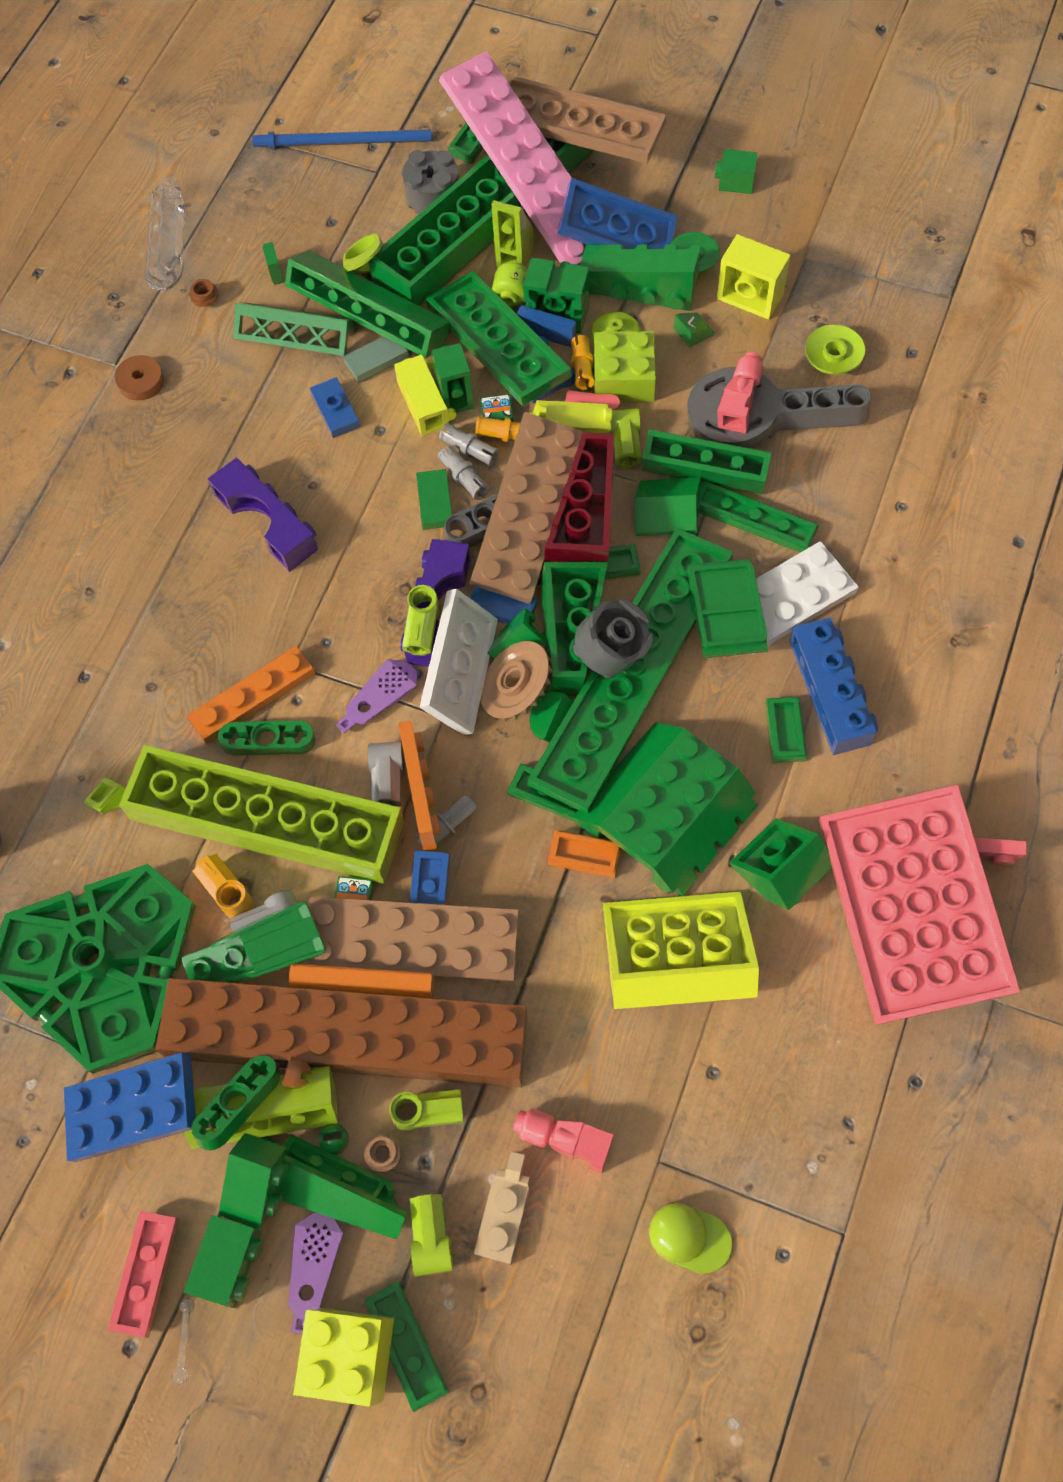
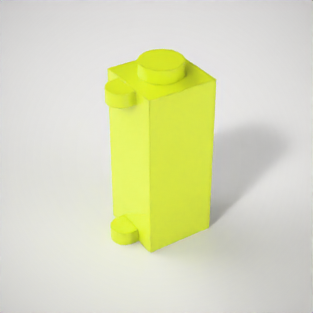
(422, 394)
(581, 416)

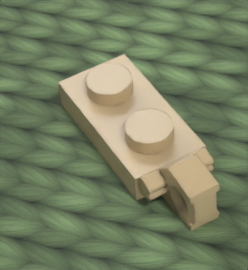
(504, 1212)

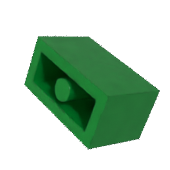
(453, 377)
(252, 1181)
(224, 1262)

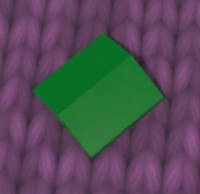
(666, 505)

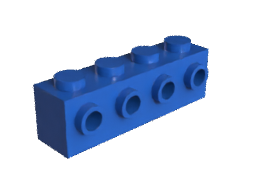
(833, 686)

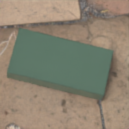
(374, 358)

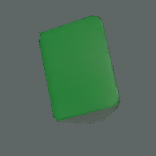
(692, 328)

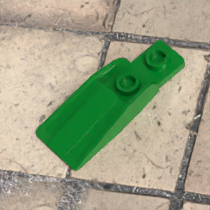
(258, 947)

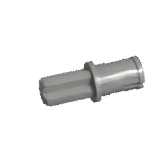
(452, 818)

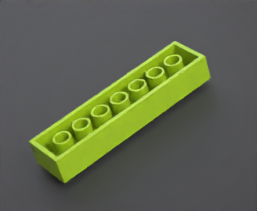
(263, 813)

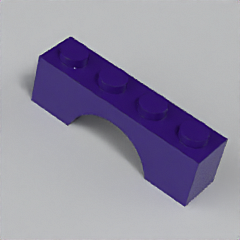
(241, 490)
(445, 569)

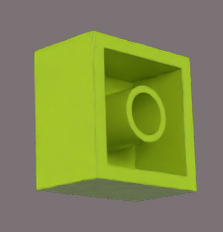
(625, 365)

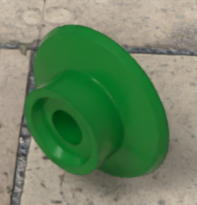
(709, 248)

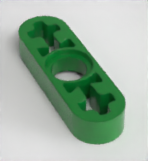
(256, 728)
(238, 1085)

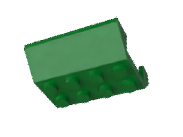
(671, 805)

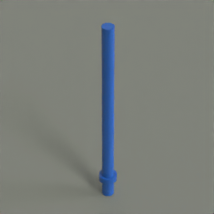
(273, 140)

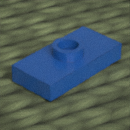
(334, 407)

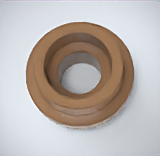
(374, 1145)

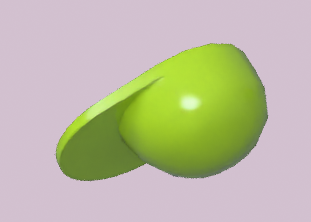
(359, 254)
(690, 1238)

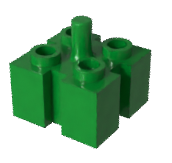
(558, 289)

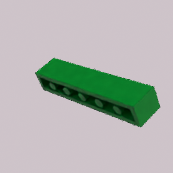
(366, 303)

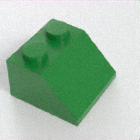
(783, 862)

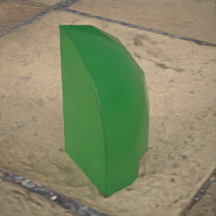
(517, 631)
(549, 714)

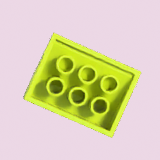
(680, 950)

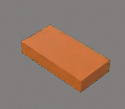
(584, 853)

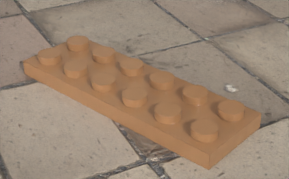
(590, 120)
(526, 508)
(416, 937)

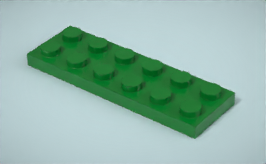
(499, 338)

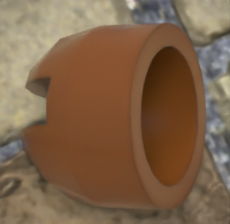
(293, 1072)

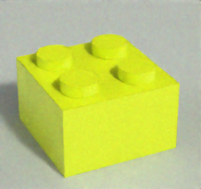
(753, 276)
(344, 1356)

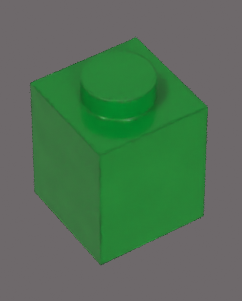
(736, 171)

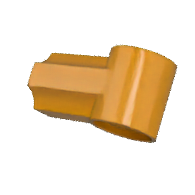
(223, 885)

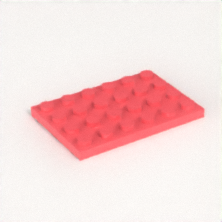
(918, 905)

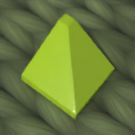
(105, 796)

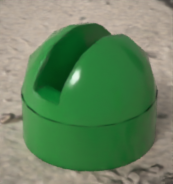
(333, 1146)

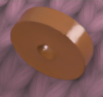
(136, 367)

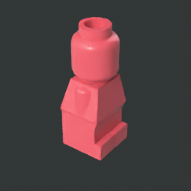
(739, 394)
(567, 1137)

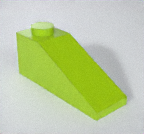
(511, 234)

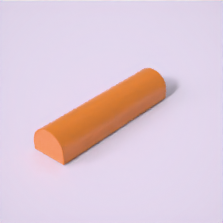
(362, 980)

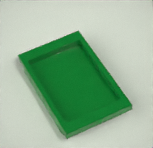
(727, 608)

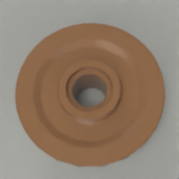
(516, 680)

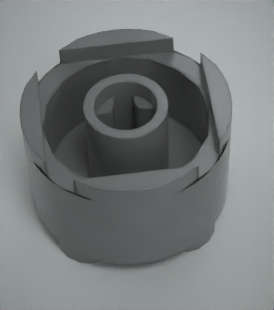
(427, 177)
(613, 637)

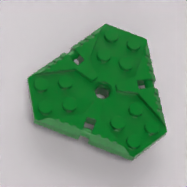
(112, 1005)

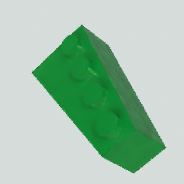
(644, 274)
(568, 596)

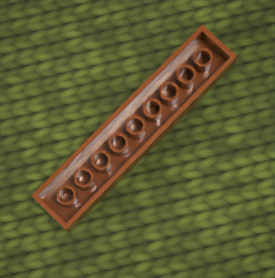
(345, 1031)

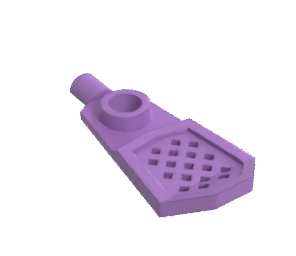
(376, 696)
(312, 1272)

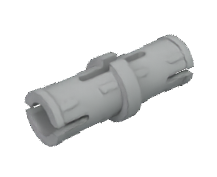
(469, 444)
(463, 472)

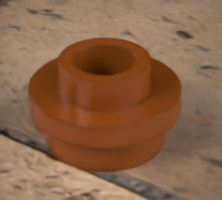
(203, 293)

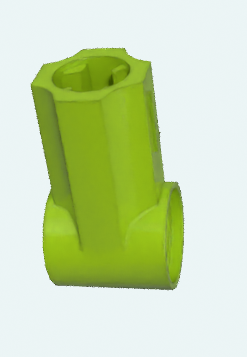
(626, 431)
(420, 622)
(432, 1109)
(431, 1246)

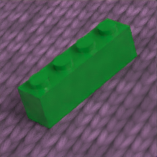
(712, 461)

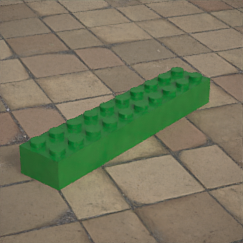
(451, 229)

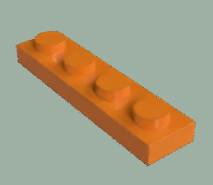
(251, 693)
(422, 796)

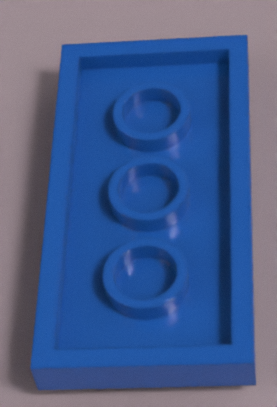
(611, 219)
(129, 1107)

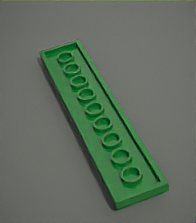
(611, 708)

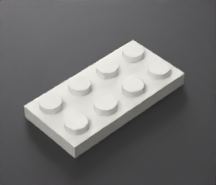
(802, 590)
(459, 662)

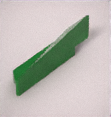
(338, 1189)

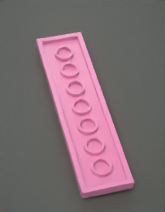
(514, 147)

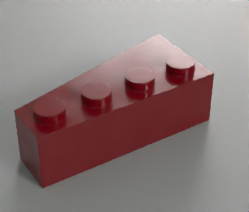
(584, 514)

